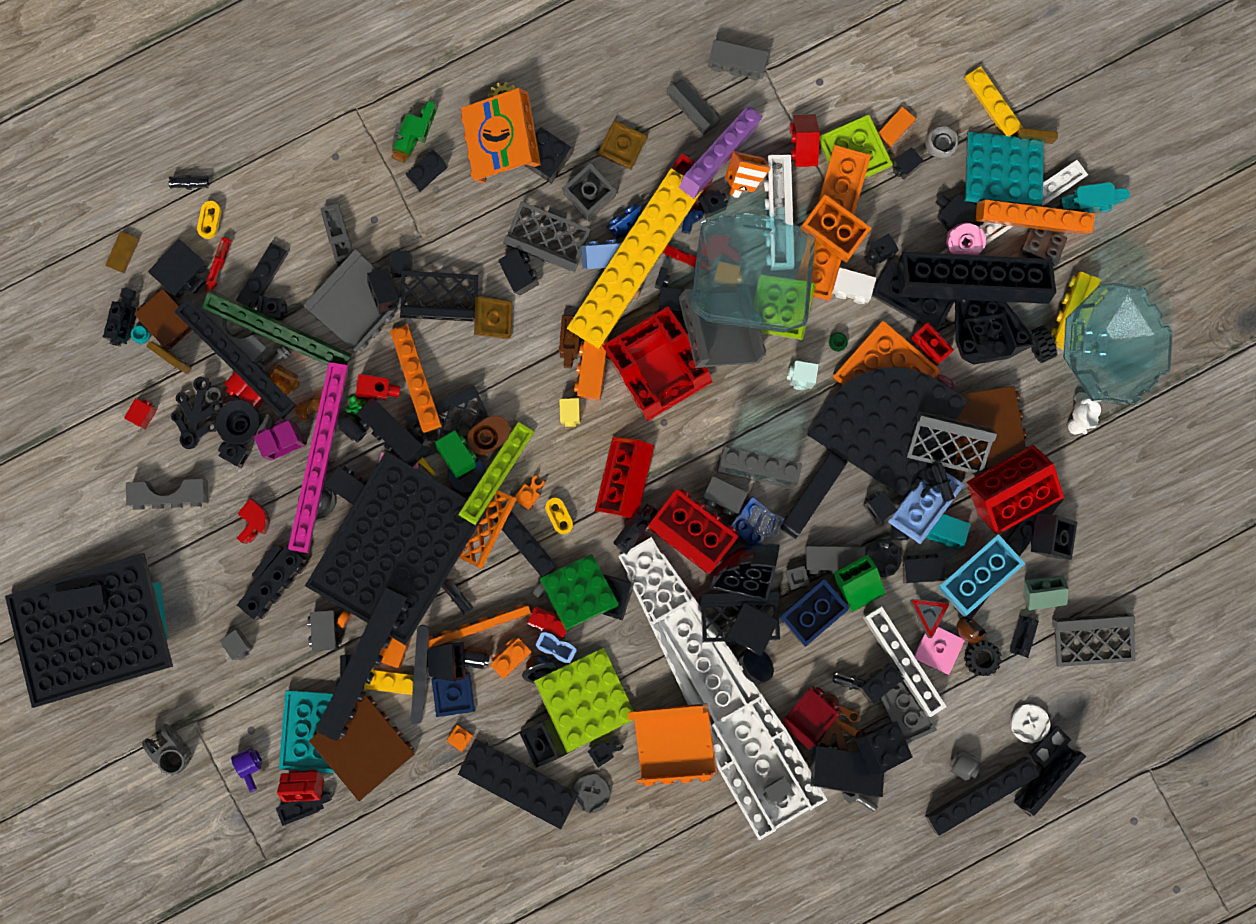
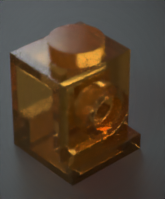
(278, 378)

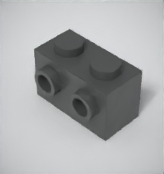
(724, 496)
(323, 630)

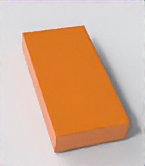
(896, 126)

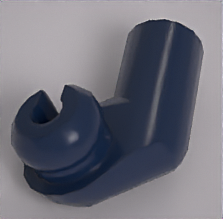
(691, 218)

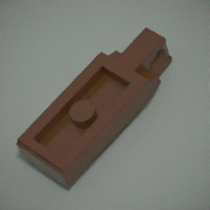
(568, 342)

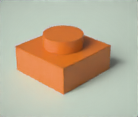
(459, 738)

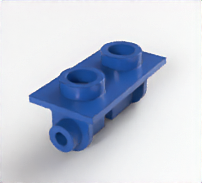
(619, 224)

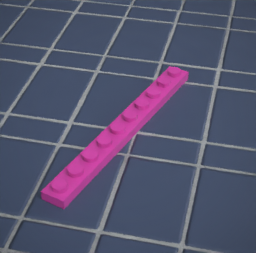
(318, 458)

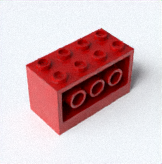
(1015, 489)
(690, 544)

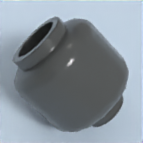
(965, 765)

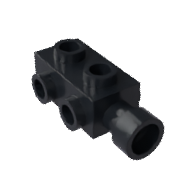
(118, 320)

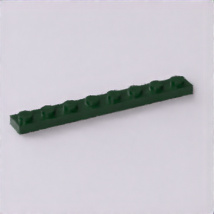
(274, 329)

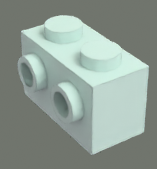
(802, 375)

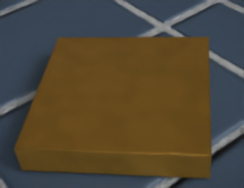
(622, 145)
(493, 318)
(167, 356)

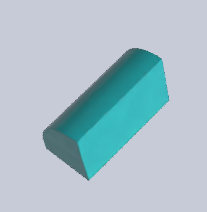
(950, 532)

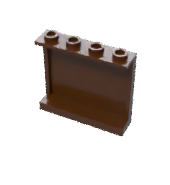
(998, 411)
(367, 751)

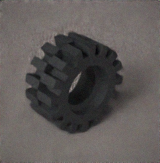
(1044, 346)
(994, 661)

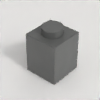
(236, 645)

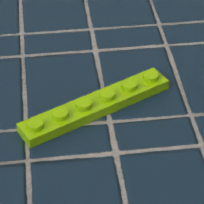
(496, 473)

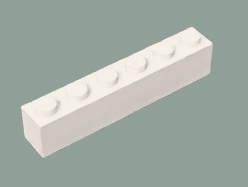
(904, 661)

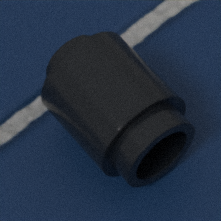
(352, 428)
(476, 658)

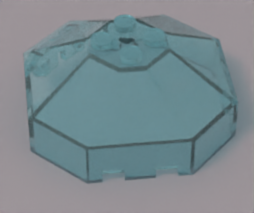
(1130, 341)

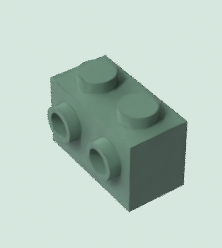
(1045, 592)

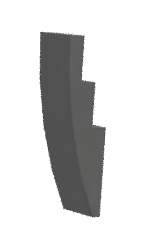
(337, 232)

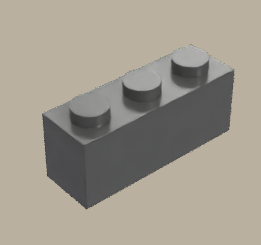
(738, 60)
(831, 558)

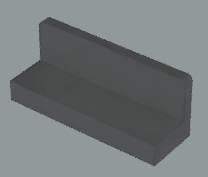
(693, 106)

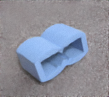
(561, 650)

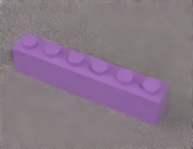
(720, 152)

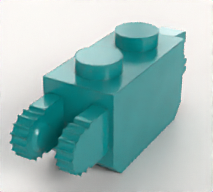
(1095, 198)

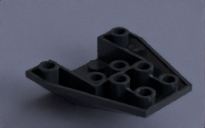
(988, 331)

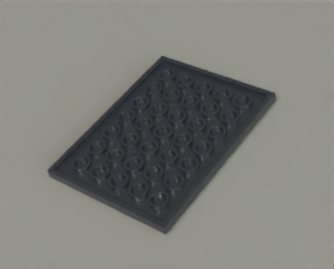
(398, 537)
(89, 645)

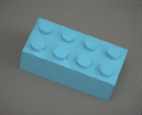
(981, 575)

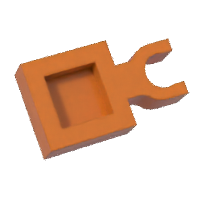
(527, 495)

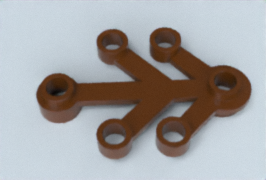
(839, 726)

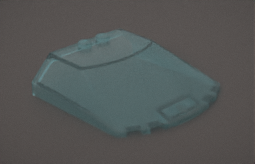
(753, 272)

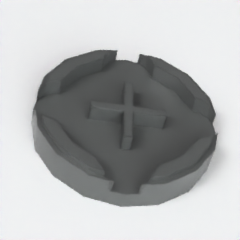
(593, 792)

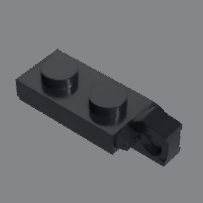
(634, 529)
(297, 810)

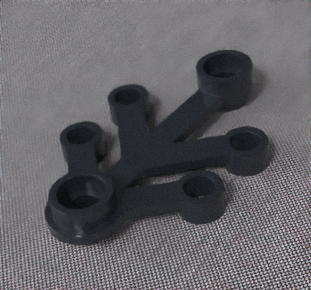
(195, 416)

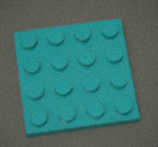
(1004, 169)
(300, 720)

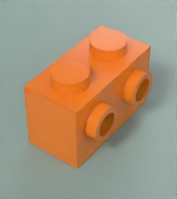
(511, 658)

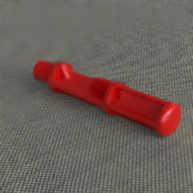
(680, 255)
(217, 264)

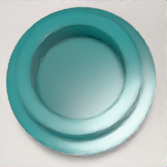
(140, 334)

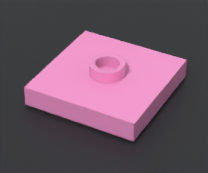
(940, 650)

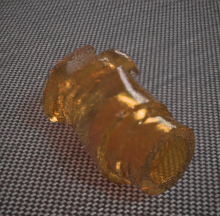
(309, 407)

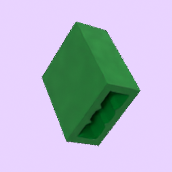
(859, 583)

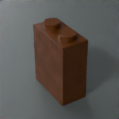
(161, 319)

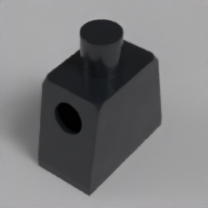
(955, 211)
(447, 662)

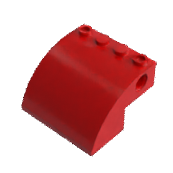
(657, 363)

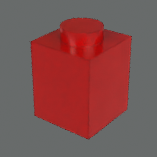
(140, 413)

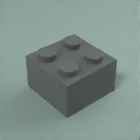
(589, 191)

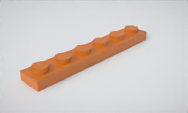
(415, 378)
(482, 624)

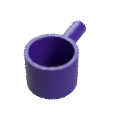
(246, 763)

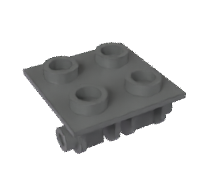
(1044, 245)

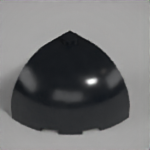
(748, 571)

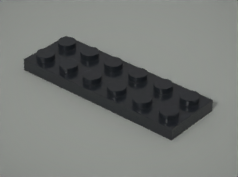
(518, 784)

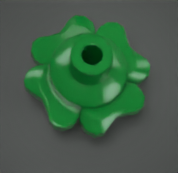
(355, 403)

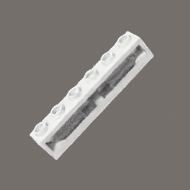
(779, 188)

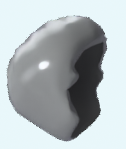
(941, 142)

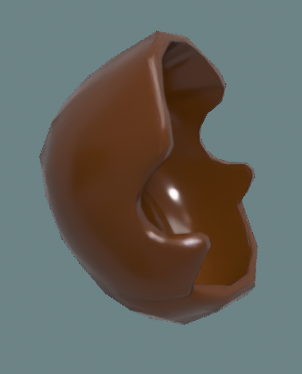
(970, 630)

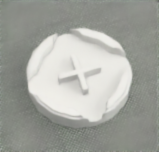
(1030, 723)

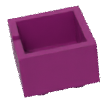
(279, 440)

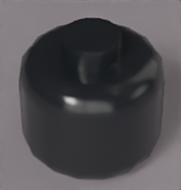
(896, 534)

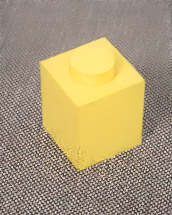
(570, 412)

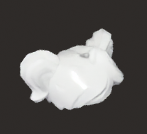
(1084, 414)

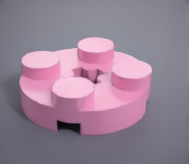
(971, 232)

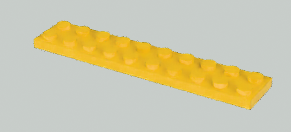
(633, 261)

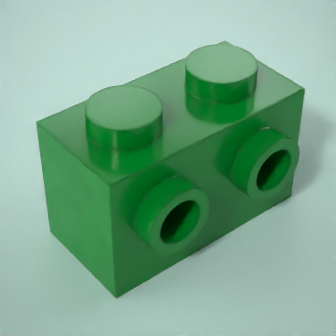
(455, 454)

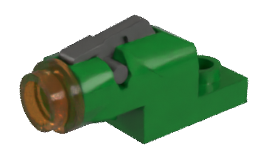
(412, 130)

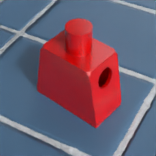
(367, 384)

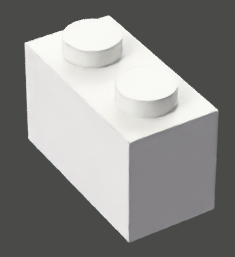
(853, 286)

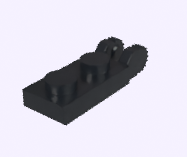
(926, 475)

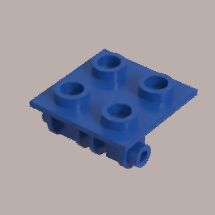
(742, 525)

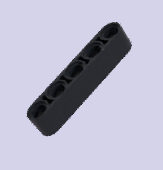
(813, 495)

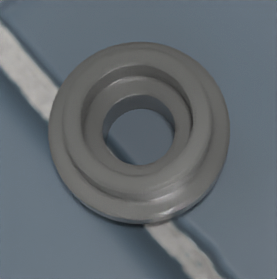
(214, 389)

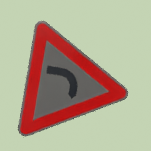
(929, 614)

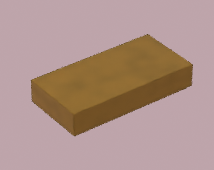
(1048, 137)
(122, 252)

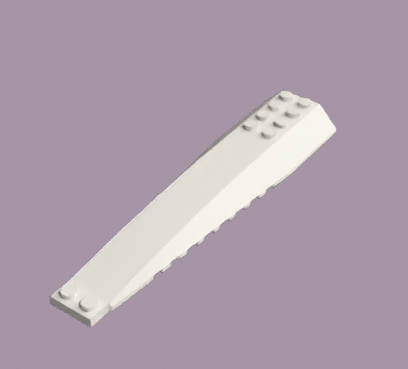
(746, 733)

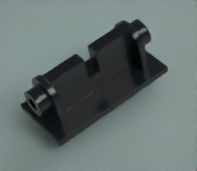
(1024, 636)

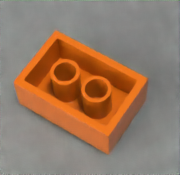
(836, 228)

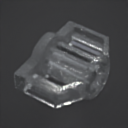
(765, 522)

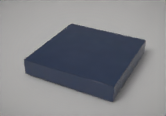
(453, 696)

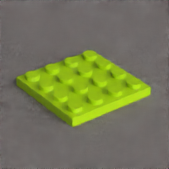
(585, 700)

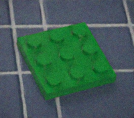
(579, 592)

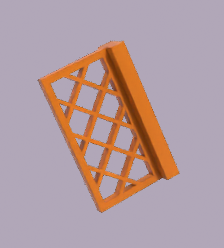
(492, 531)

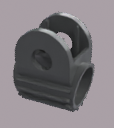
(159, 754)

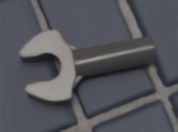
(861, 799)

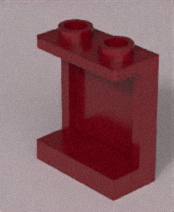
(811, 716)

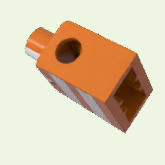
(745, 172)

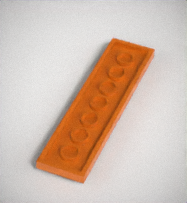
(843, 185)

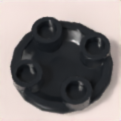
(885, 556)

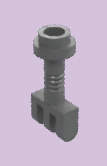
(283, 352)

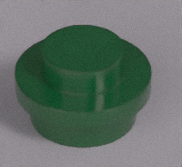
(838, 342)

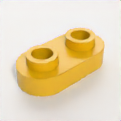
(207, 220)
(559, 516)

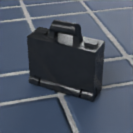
(179, 269)

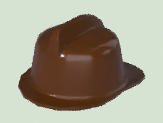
(488, 435)

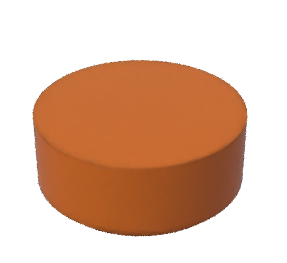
(344, 619)

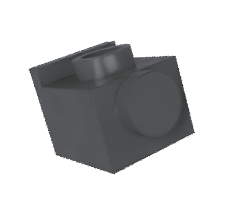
(777, 791)

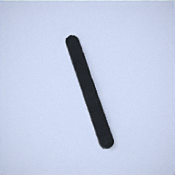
(419, 674)

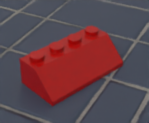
(624, 477)

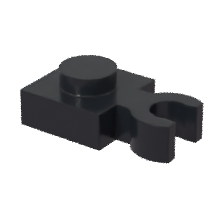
(603, 753)

